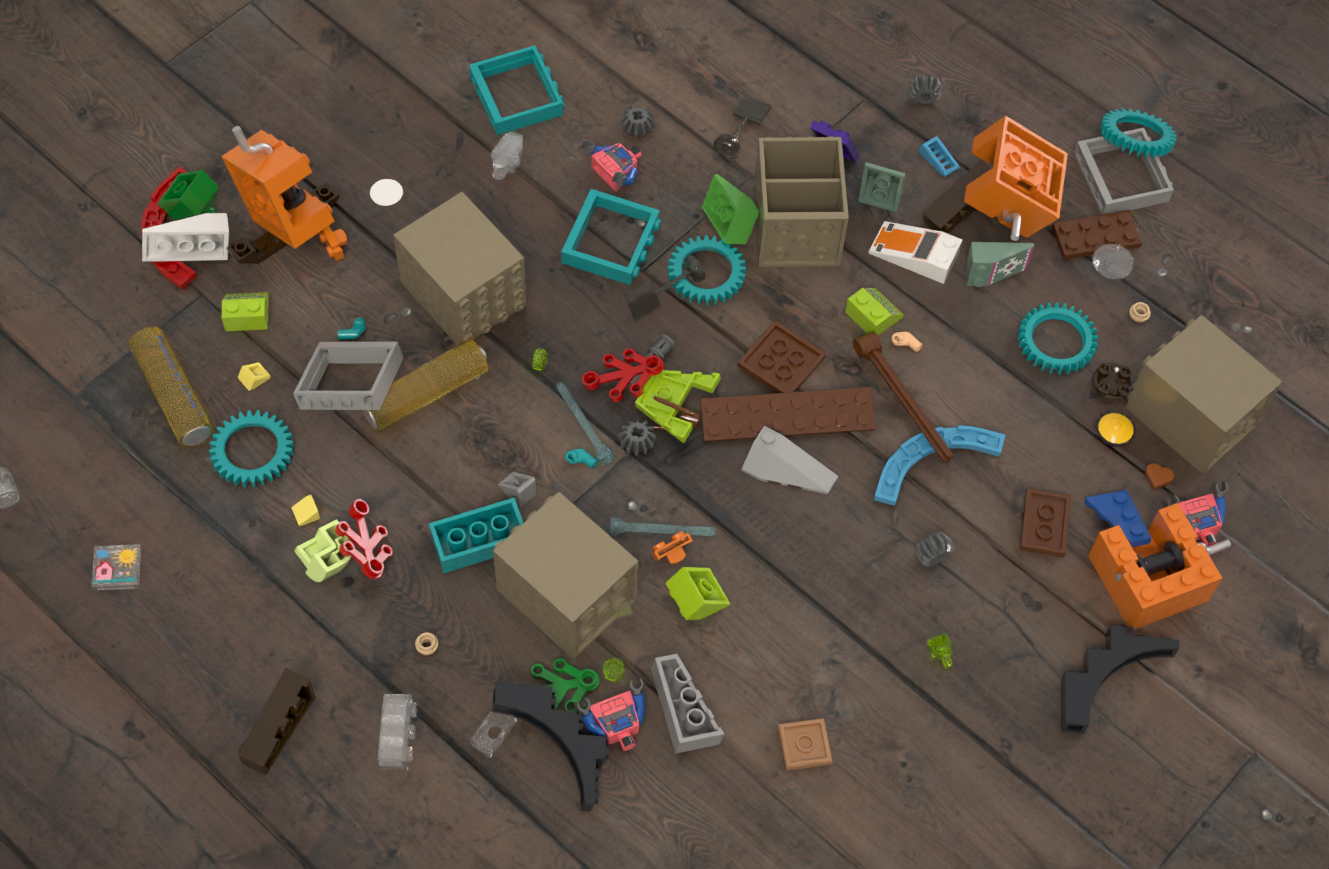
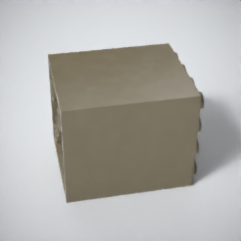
(800, 201)
(461, 269)
(1202, 393)
(565, 574)

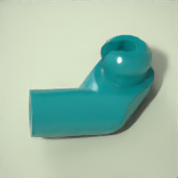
(353, 333)
(580, 456)

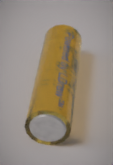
(429, 384)
(171, 387)

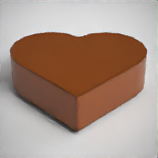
(1158, 476)

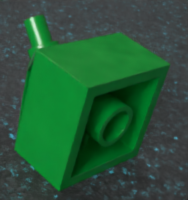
(190, 195)

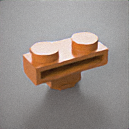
(334, 241)
(673, 549)

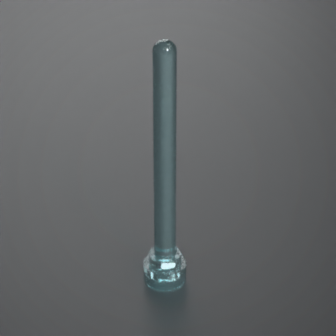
(603, 453)
(618, 526)

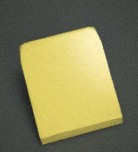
(253, 375)
(305, 511)

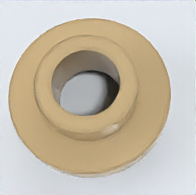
(1141, 308)
(423, 638)

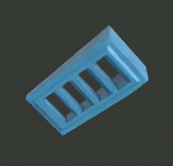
(929, 156)

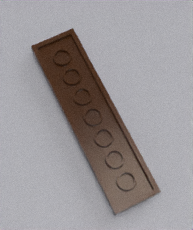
(787, 414)

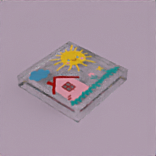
(116, 567)

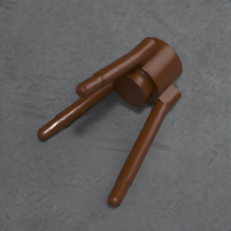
(687, 415)

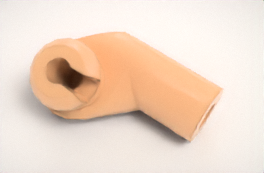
(906, 339)

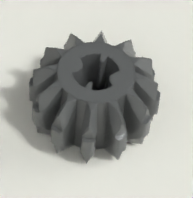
(925, 89)
(637, 121)
(637, 437)
(934, 549)

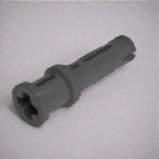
(659, 349)

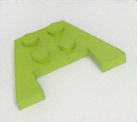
(673, 388)

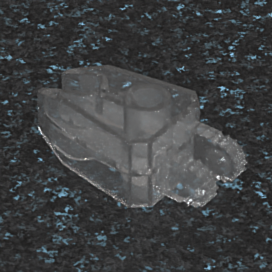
(507, 155)

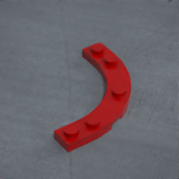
(154, 215)

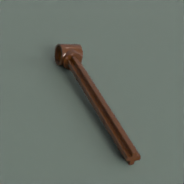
(870, 348)

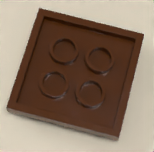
(781, 359)

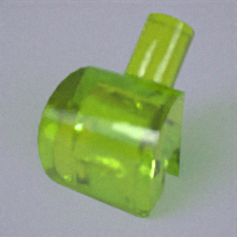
(941, 648)

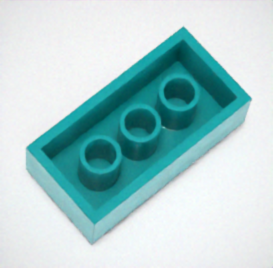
(473, 534)

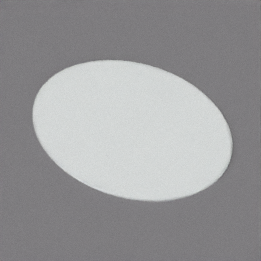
(386, 192)

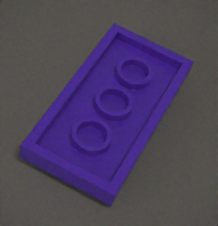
(824, 130)

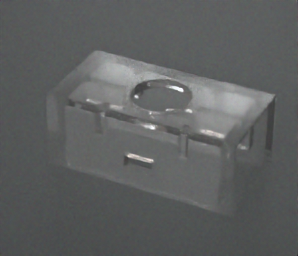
(483, 742)

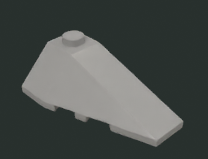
(782, 461)

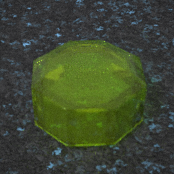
(539, 359)
(613, 669)

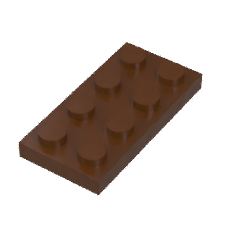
(1085, 235)

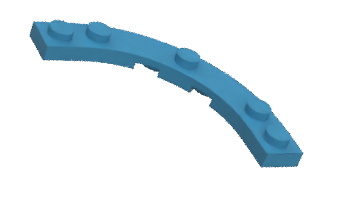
(918, 448)

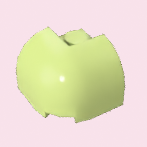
(322, 553)

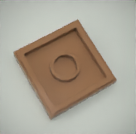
(805, 744)

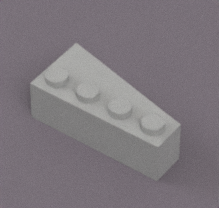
(685, 713)

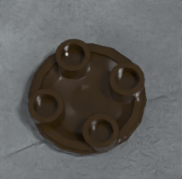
(1113, 381)

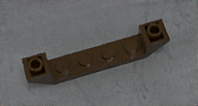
(268, 243)

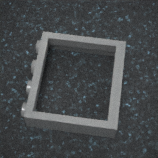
(1083, 154)
(348, 352)

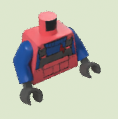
(613, 163)
(1204, 513)
(616, 717)

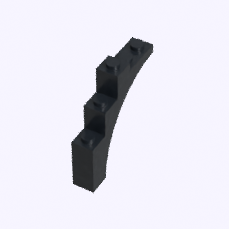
(1098, 664)
(563, 727)

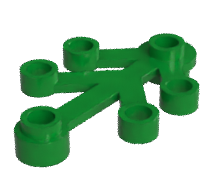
(561, 686)

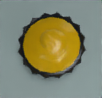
(1115, 428)

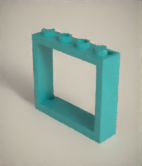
(507, 62)
(599, 266)

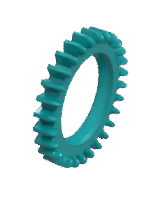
(1160, 147)
(729, 288)
(1087, 333)
(231, 472)

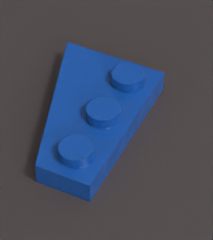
(1120, 510)

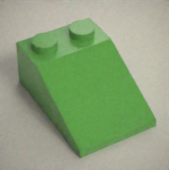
(730, 211)

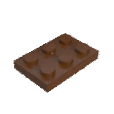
(1045, 522)

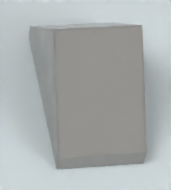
(519, 486)

